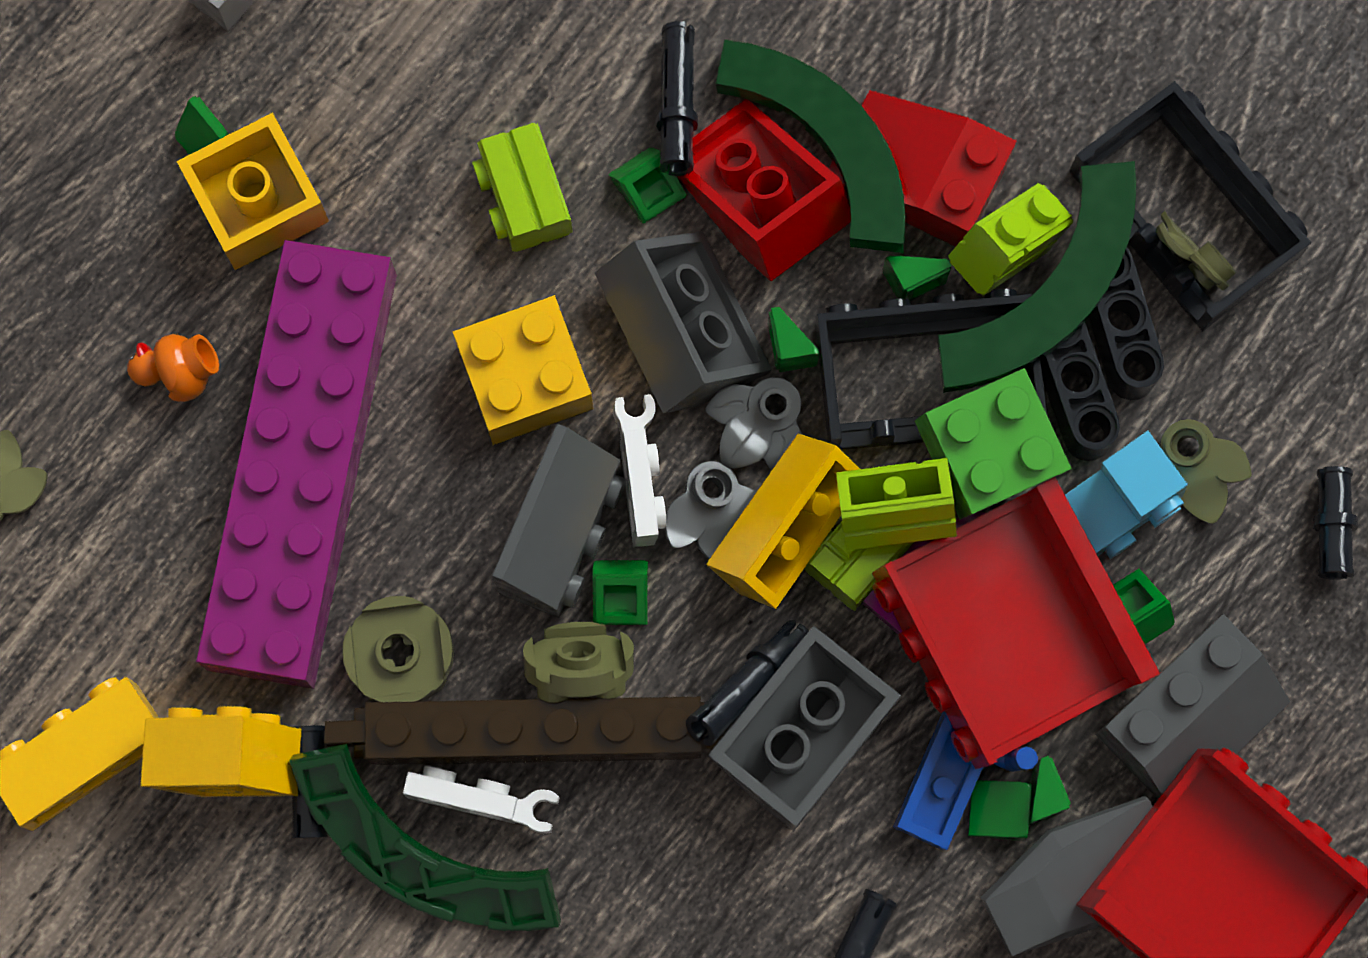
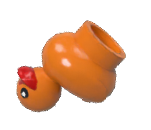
(178, 363)

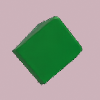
(198, 126)
(645, 186)
(915, 275)
(789, 344)
(620, 592)
(1145, 605)
(1047, 792)
(1000, 810)

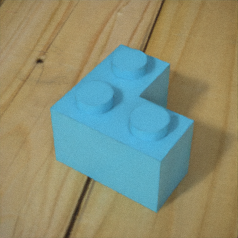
(1126, 493)

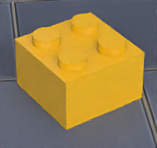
(253, 191)
(524, 370)
(220, 753)

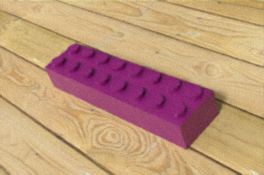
(298, 465)

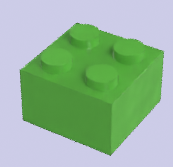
(993, 442)

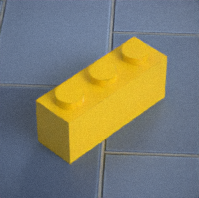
(783, 522)
(74, 753)

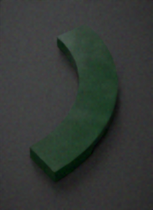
(836, 124)
(1064, 299)
(408, 868)

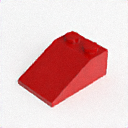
(943, 163)
(765, 189)

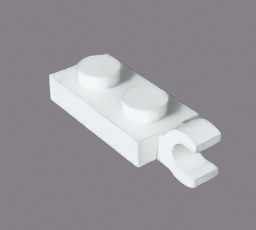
(639, 464)
(486, 800)

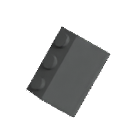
(681, 319)
(559, 523)
(1206, 698)
(804, 728)

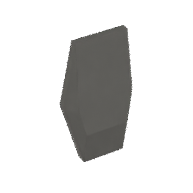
(1040, 891)

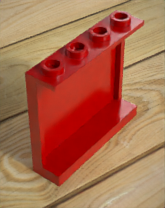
(1013, 624)
(1225, 873)

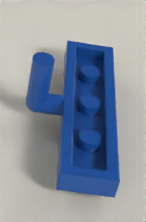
(944, 787)

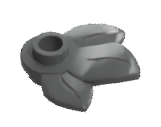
(750, 428)
(703, 518)

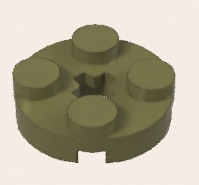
(373, 633)
(578, 662)

